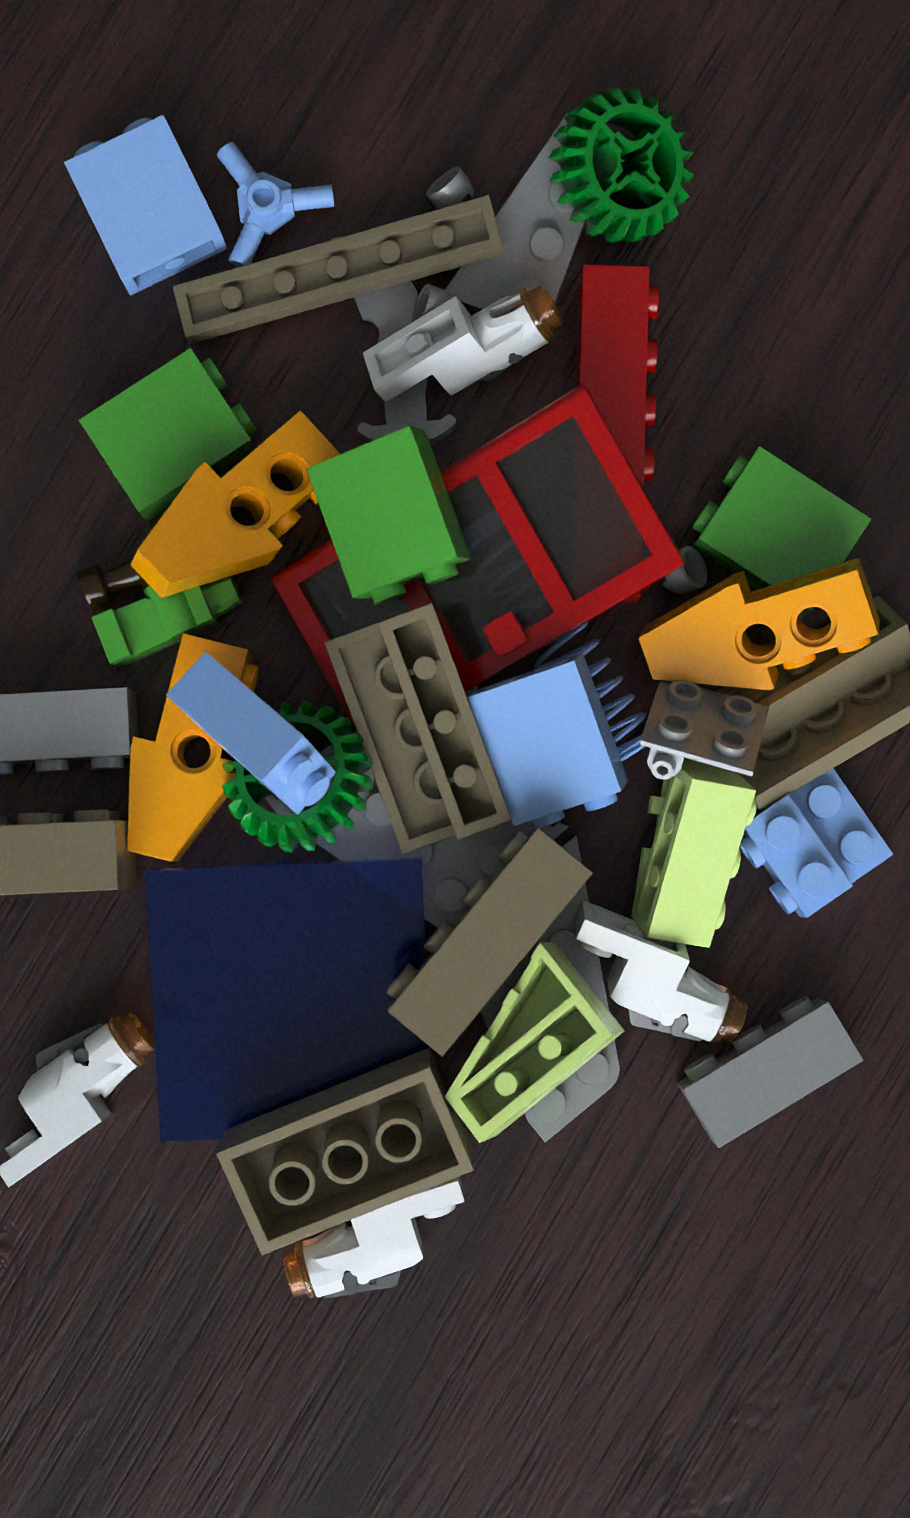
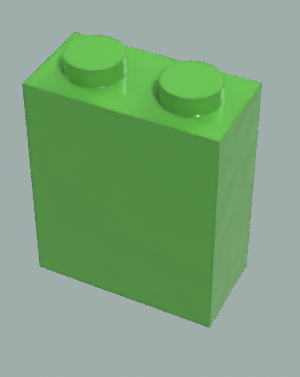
(167, 429)
(389, 515)
(776, 523)

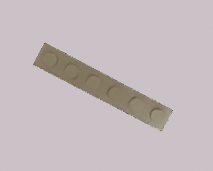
(338, 269)

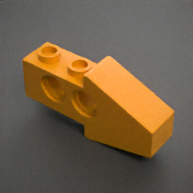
(200, 538)
(708, 637)
(166, 795)

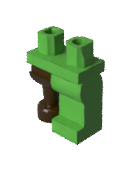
(153, 621)

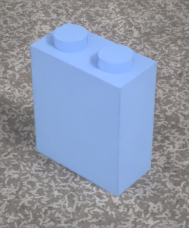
(145, 203)
(252, 733)
(549, 742)

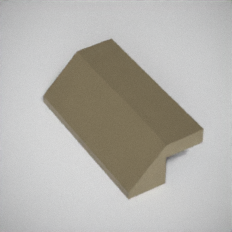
(831, 709)
(418, 729)

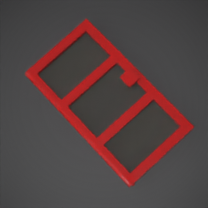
(551, 541)

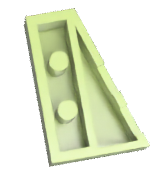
(692, 853)
(534, 1044)

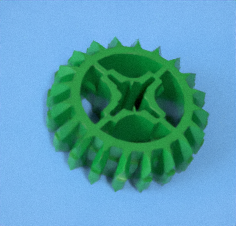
(592, 163)
(321, 816)

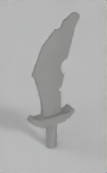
(390, 312)

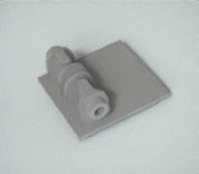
(702, 728)

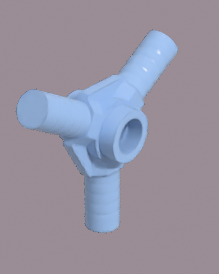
(265, 202)

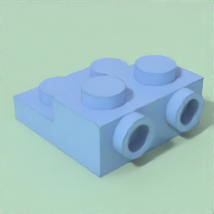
(813, 844)

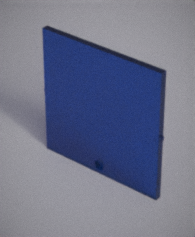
(275, 983)

